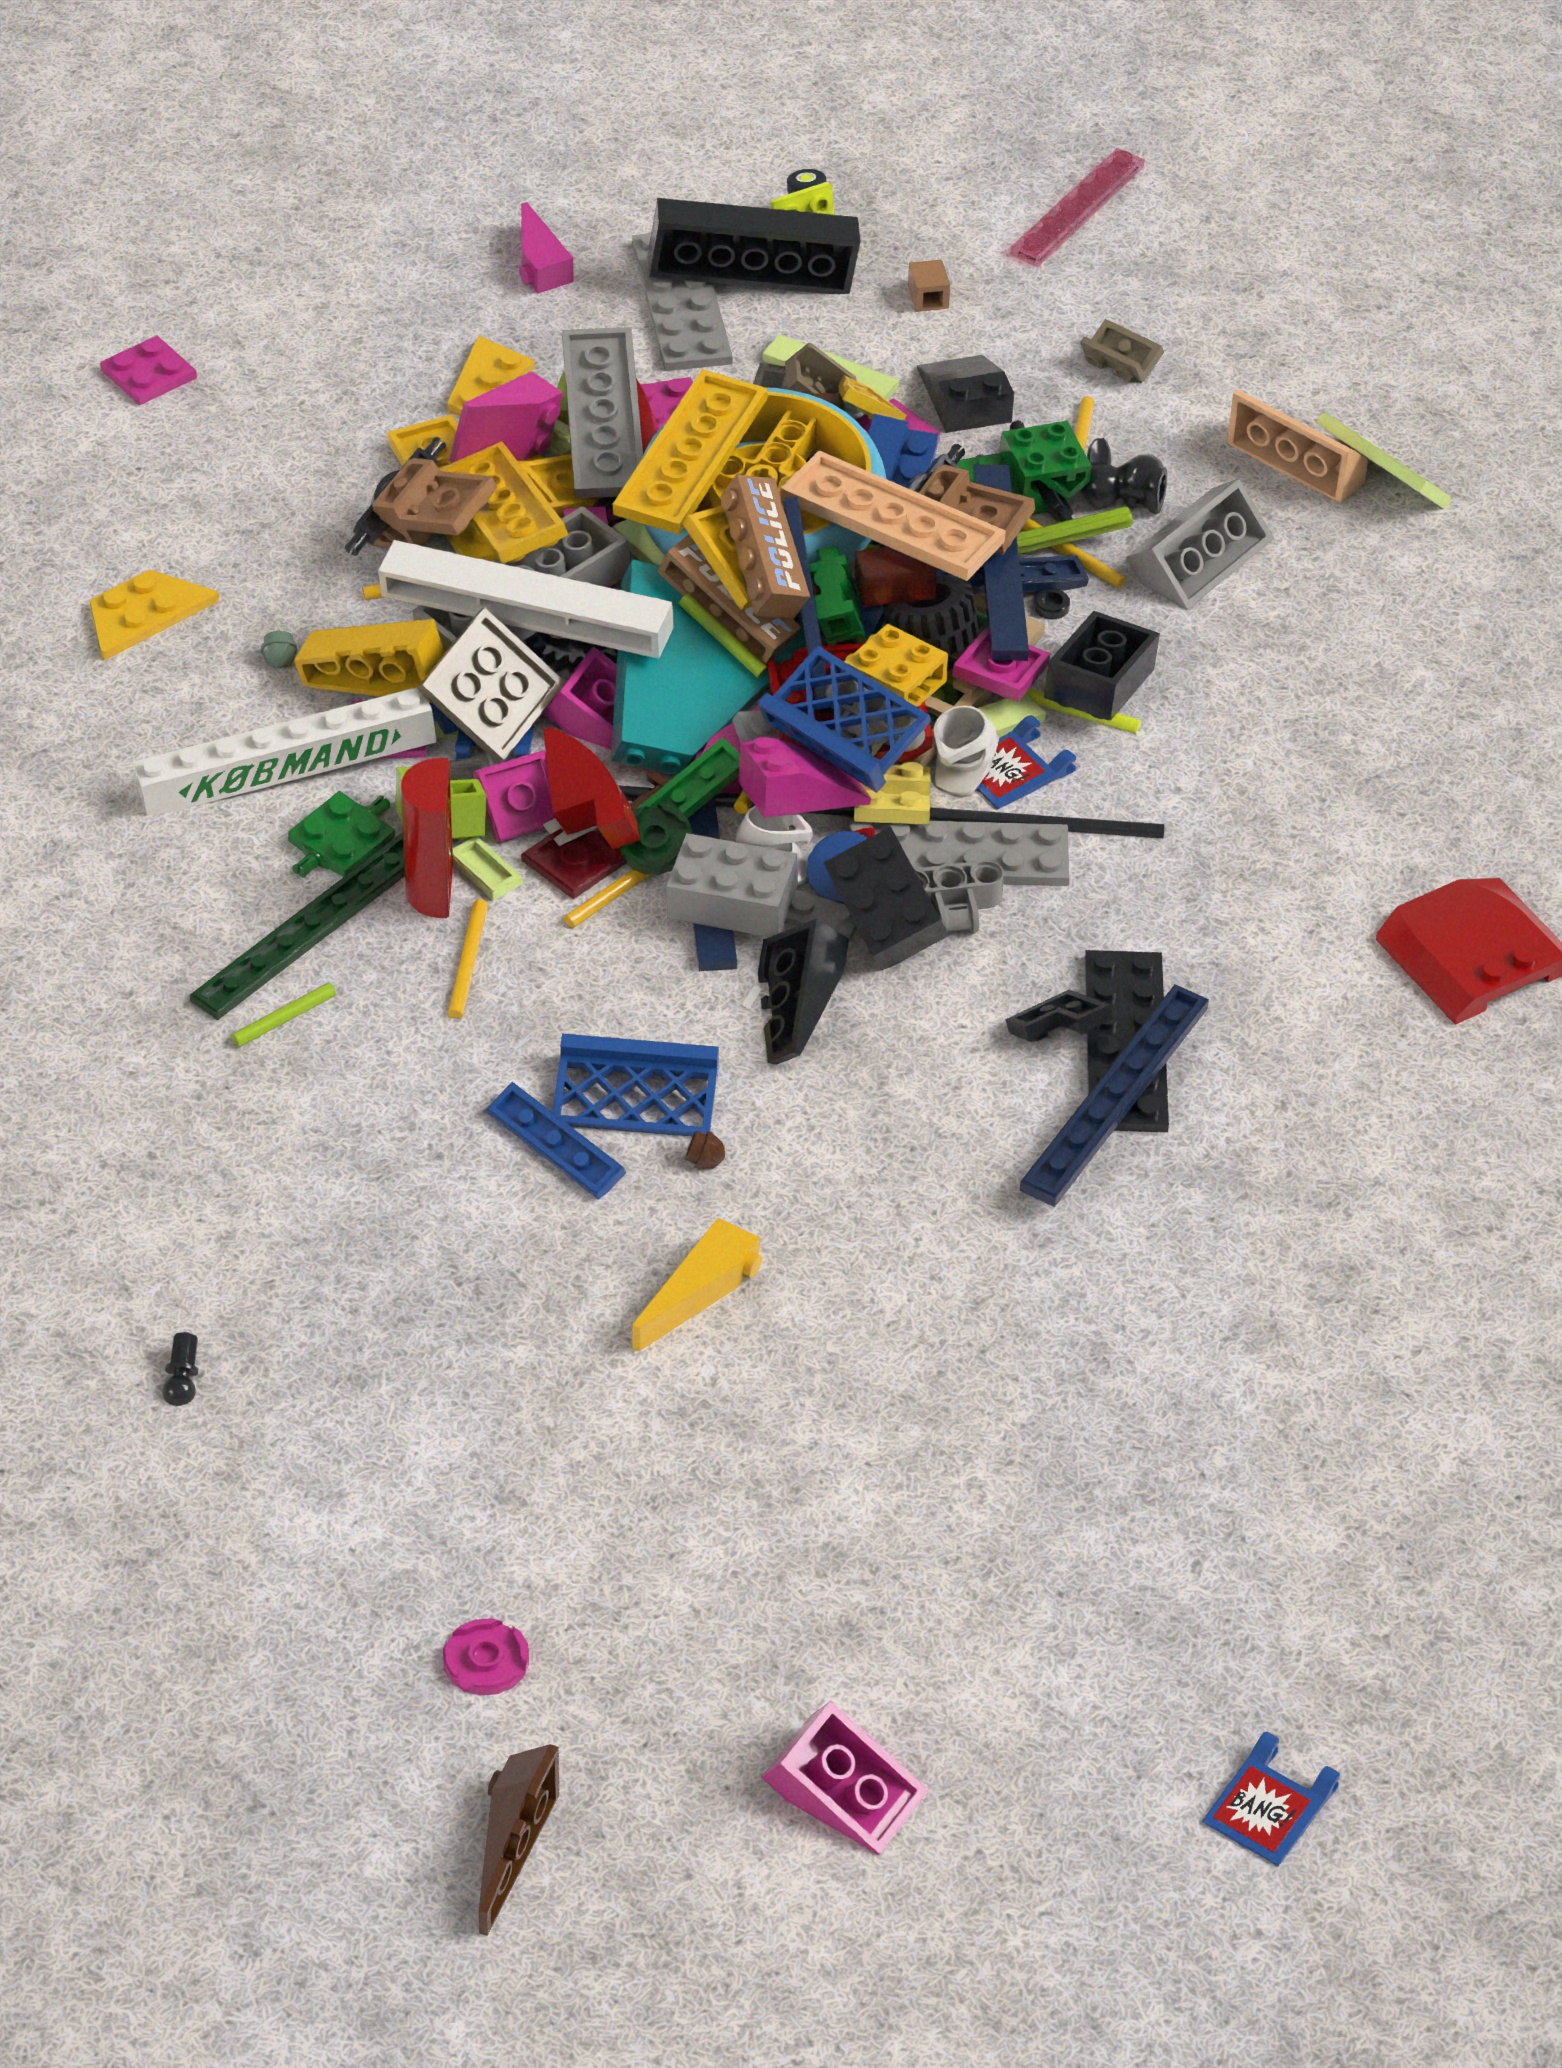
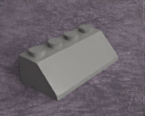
(1202, 545)

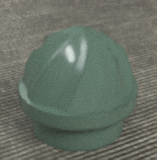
(278, 648)

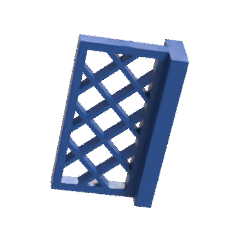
(819, 735)
(645, 1059)

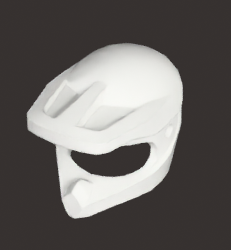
(964, 749)
(775, 834)

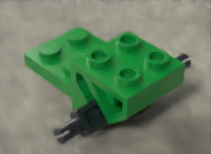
(1042, 464)

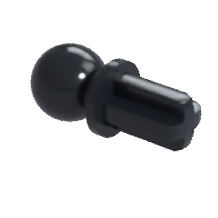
(179, 1388)

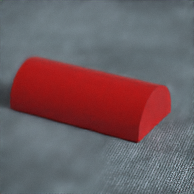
(428, 836)

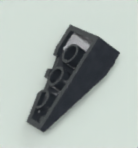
(801, 977)

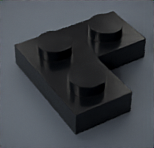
(1064, 1010)

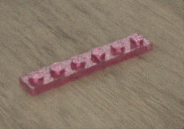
(1077, 207)

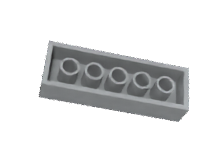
(588, 554)

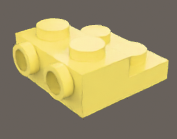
(901, 799)

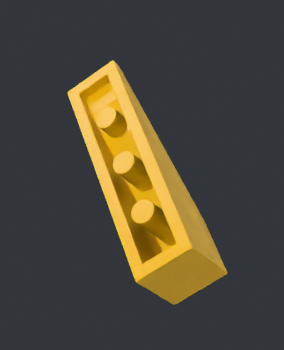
(706, 1275)

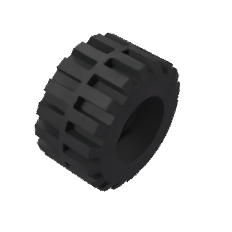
(943, 622)

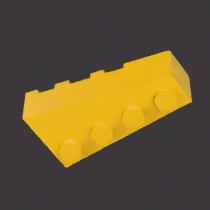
(370, 657)

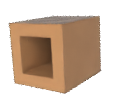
(928, 285)

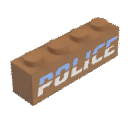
(765, 546)
(692, 574)

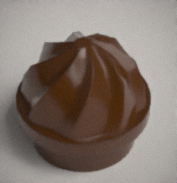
(705, 1150)

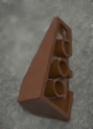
(518, 1810)

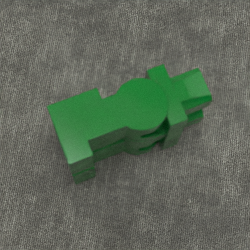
(837, 598)

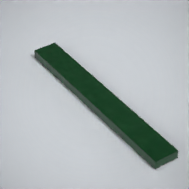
(302, 931)

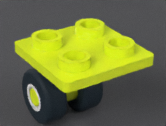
(806, 193)

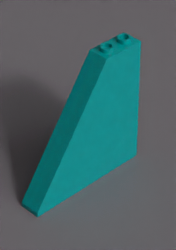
(687, 695)

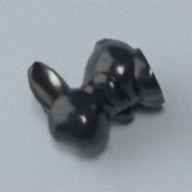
(1136, 481)

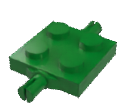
(340, 834)

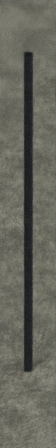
(1080, 825)

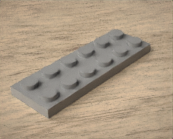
(683, 317)
(602, 409)
(1025, 851)

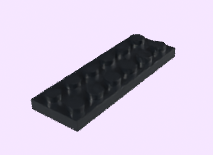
(1133, 989)

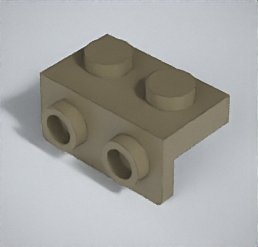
(1123, 351)
(814, 372)

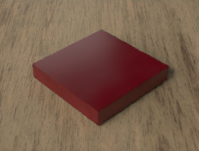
(575, 864)

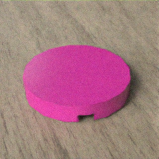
(487, 1669)

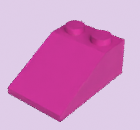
(516, 413)
(587, 700)
(794, 780)
(845, 1779)

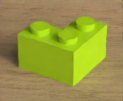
(467, 806)

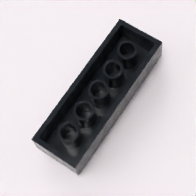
(753, 246)

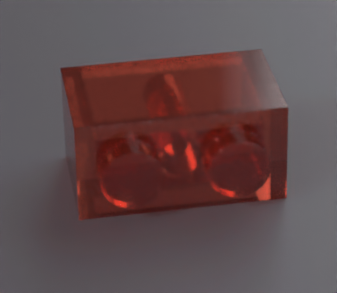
(892, 577)

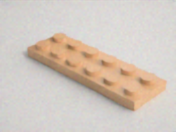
(893, 515)

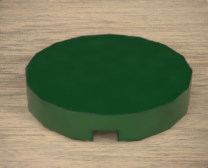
(661, 838)

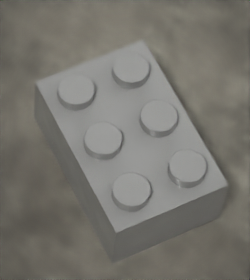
(732, 885)

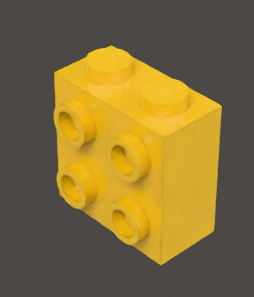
(901, 664)

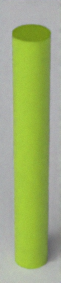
(722, 635)
(283, 1014)

